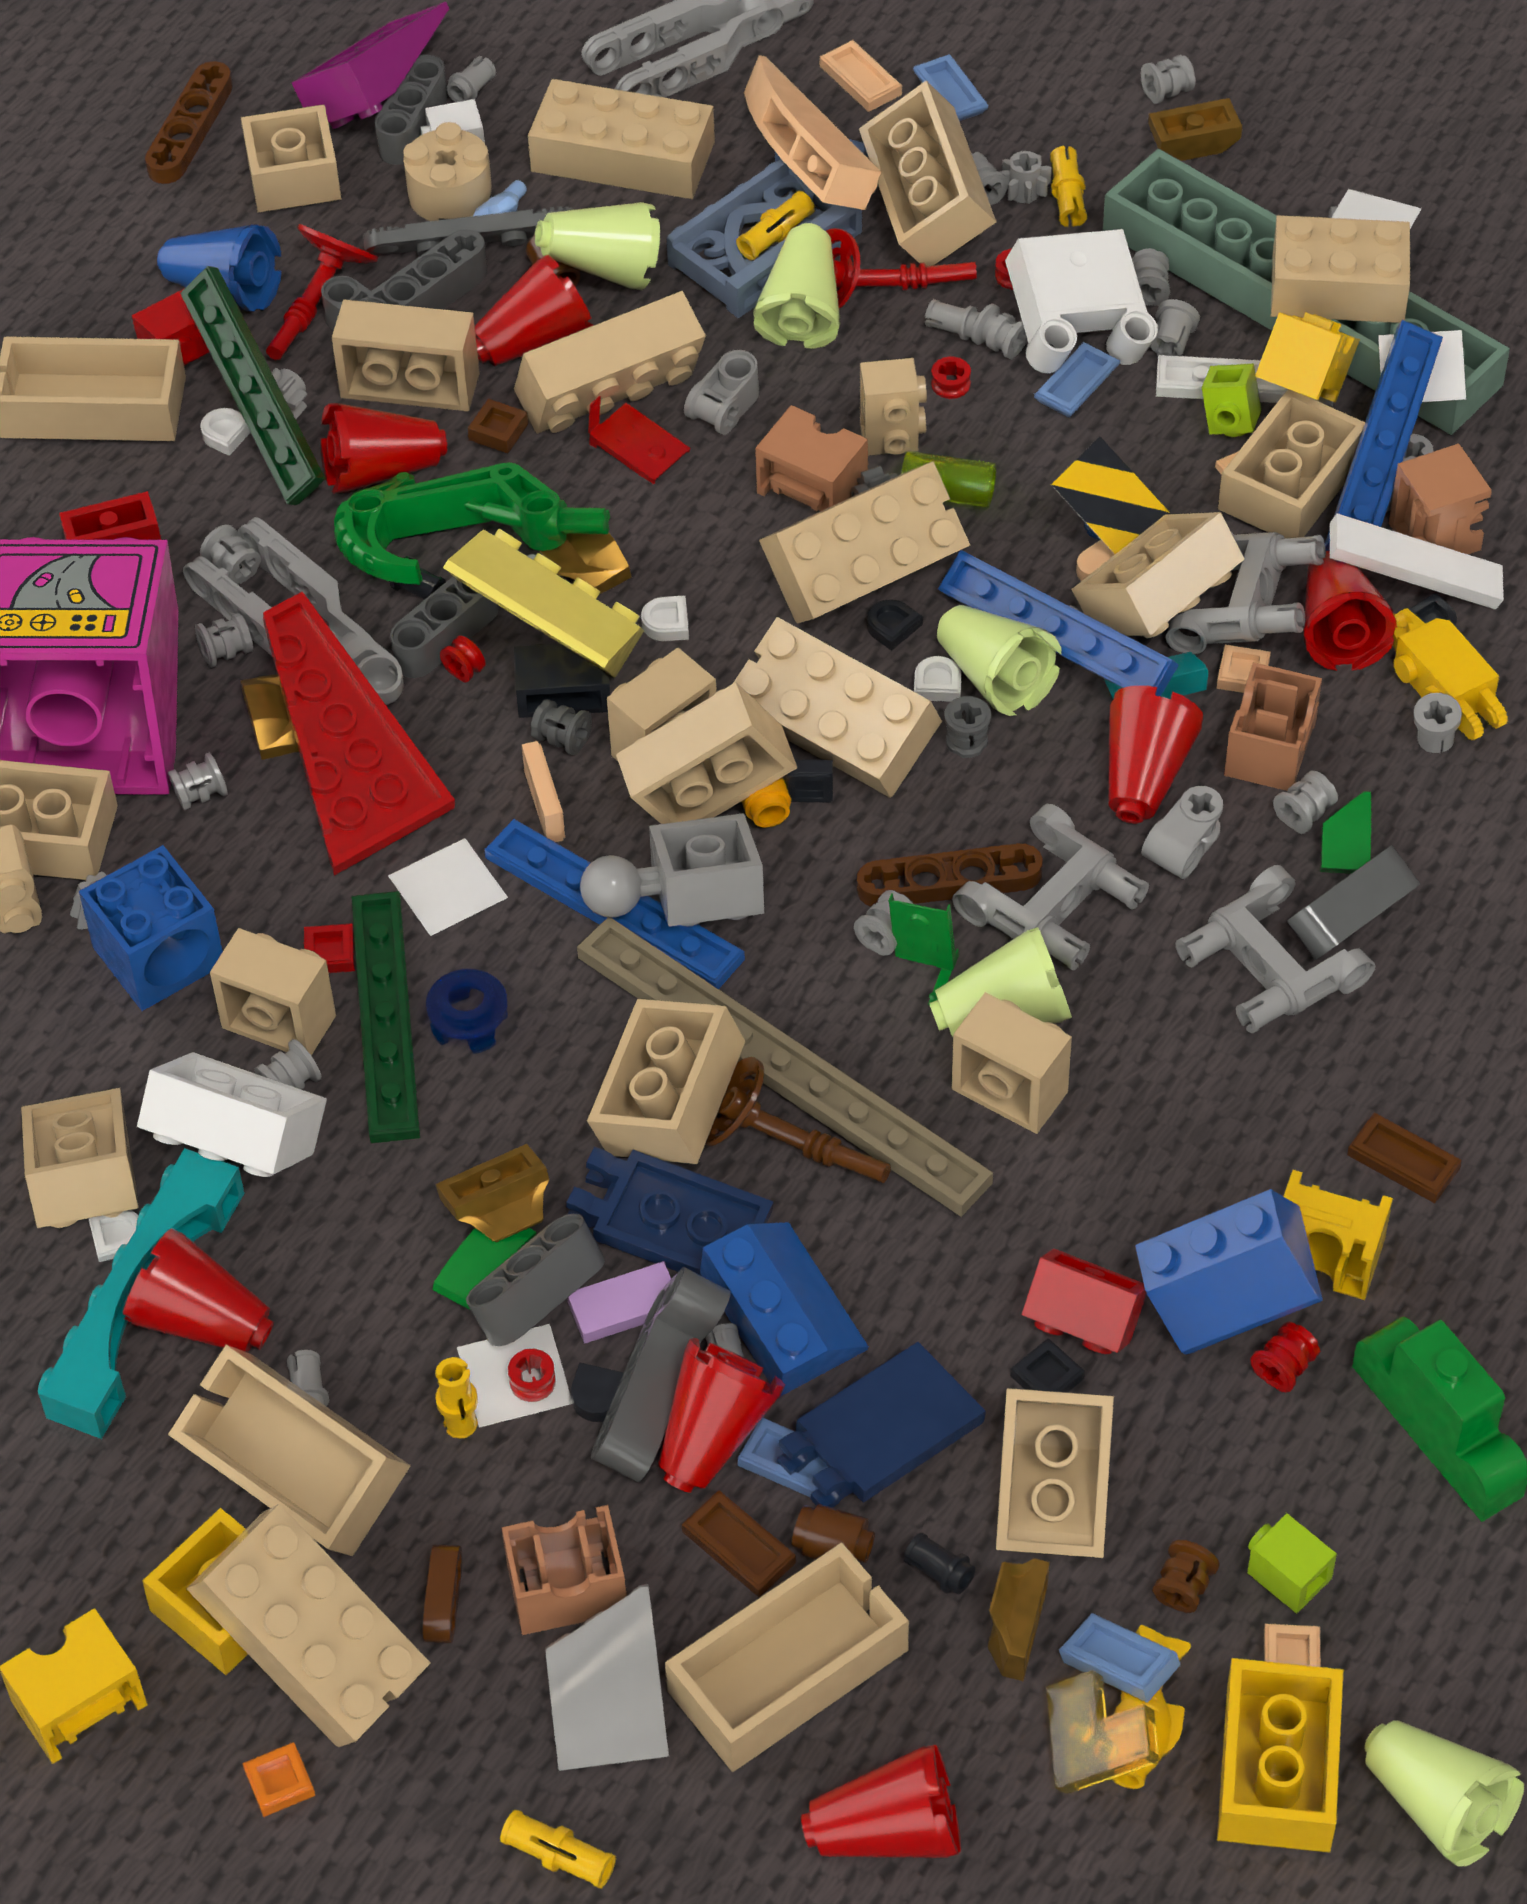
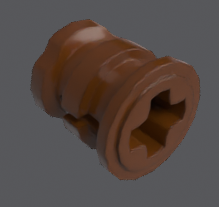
(1185, 1575)

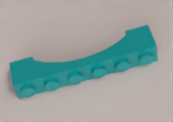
(84, 1383)

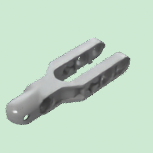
(732, 27)
(297, 574)

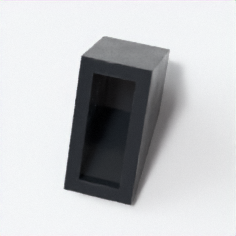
(560, 676)

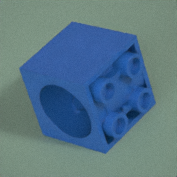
(152, 927)

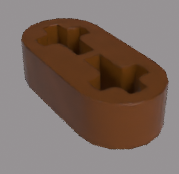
(442, 1593)

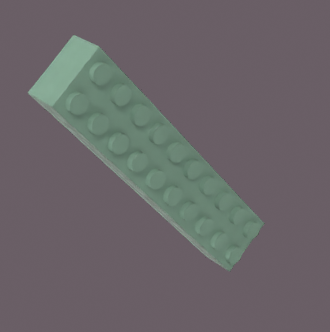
(1227, 251)

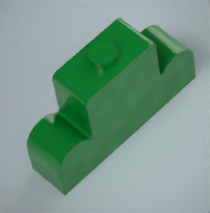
(1446, 1409)

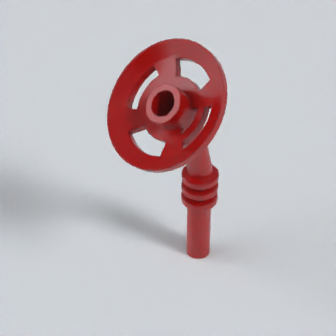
(850, 275)
(303, 309)

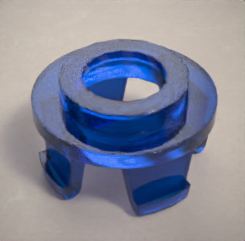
(474, 1025)

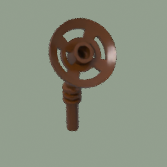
(744, 1111)

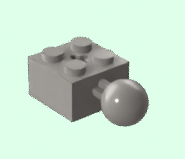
(697, 869)

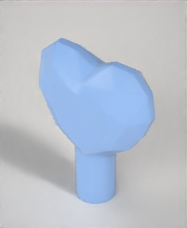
(503, 202)

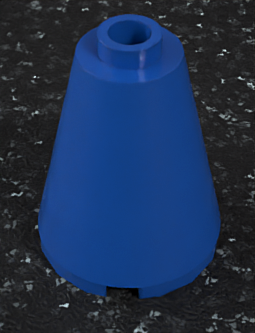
(240, 253)

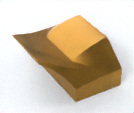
(1196, 129)
(592, 559)
(269, 716)
(498, 1194)
(1016, 1614)

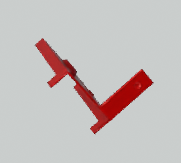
(635, 440)

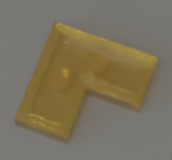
(1090, 1744)

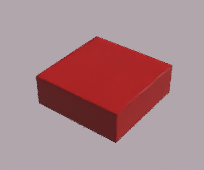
(333, 944)

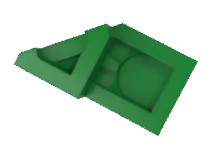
(1347, 837)

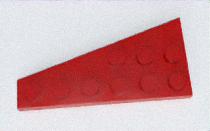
(356, 756)

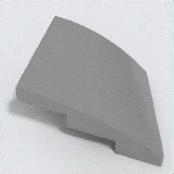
(608, 1688)

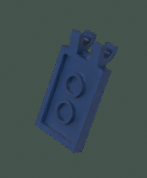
(661, 1208)
(881, 1427)

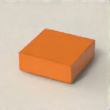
(278, 1779)

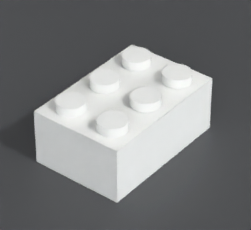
(231, 1114)

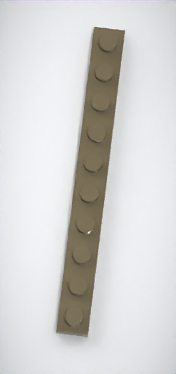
(798, 1072)

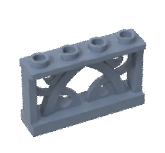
(722, 225)

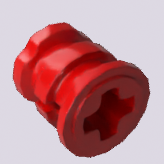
(1285, 1356)

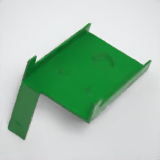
(924, 937)

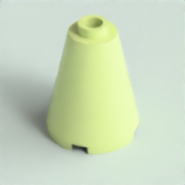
(604, 241)
(800, 291)
(1001, 656)
(1014, 973)
(1445, 1788)

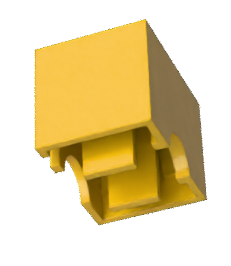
(1307, 356)
(1341, 1234)
(74, 1686)

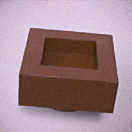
(498, 426)

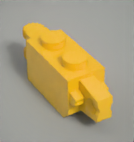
(1441, 660)

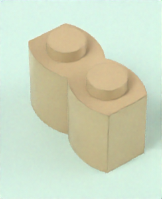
(18, 892)

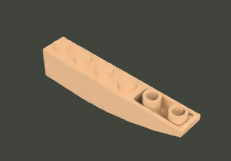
(808, 139)

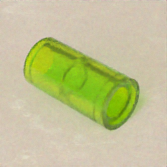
(964, 479)

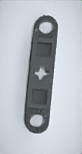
(508, 227)

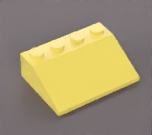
(546, 600)

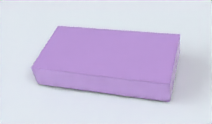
(617, 1302)

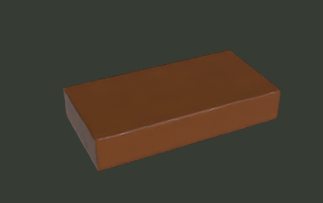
(1404, 1157)
(739, 1543)

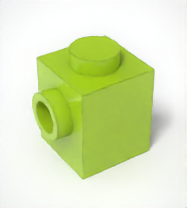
(1231, 399)
(1290, 1562)

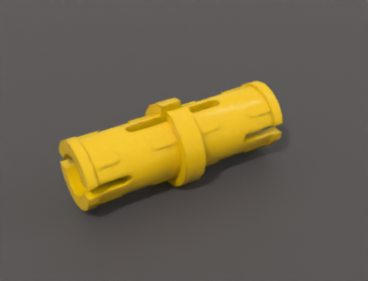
(1068, 186)
(757, 238)
(456, 1397)
(526, 1833)

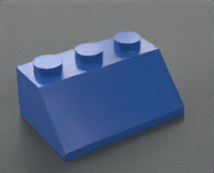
(1230, 1271)
(781, 1303)

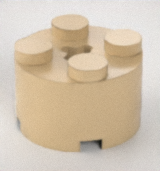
(447, 173)

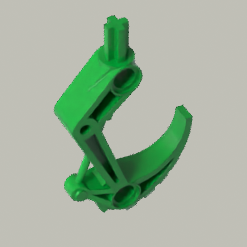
(487, 494)

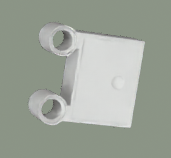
(1076, 287)

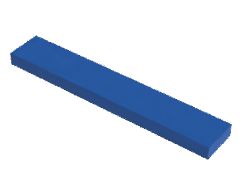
(1389, 424)
(1080, 636)
(559, 875)

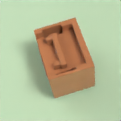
(809, 463)
(1438, 498)
(1272, 726)
(563, 1570)

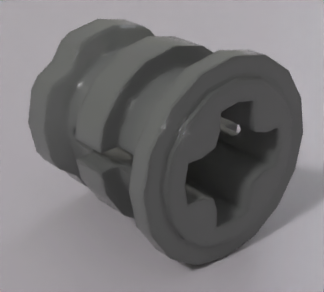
(576, 726)
(958, 731)

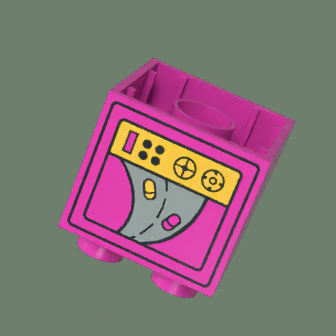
(90, 658)

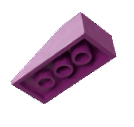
(369, 69)

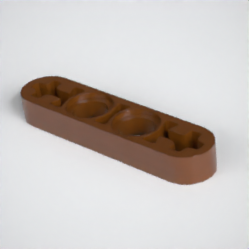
(183, 121)
(948, 869)

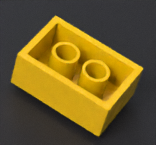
(1280, 1755)

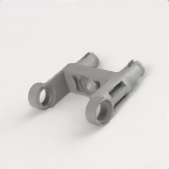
(1250, 606)
(1086, 870)
(1286, 982)

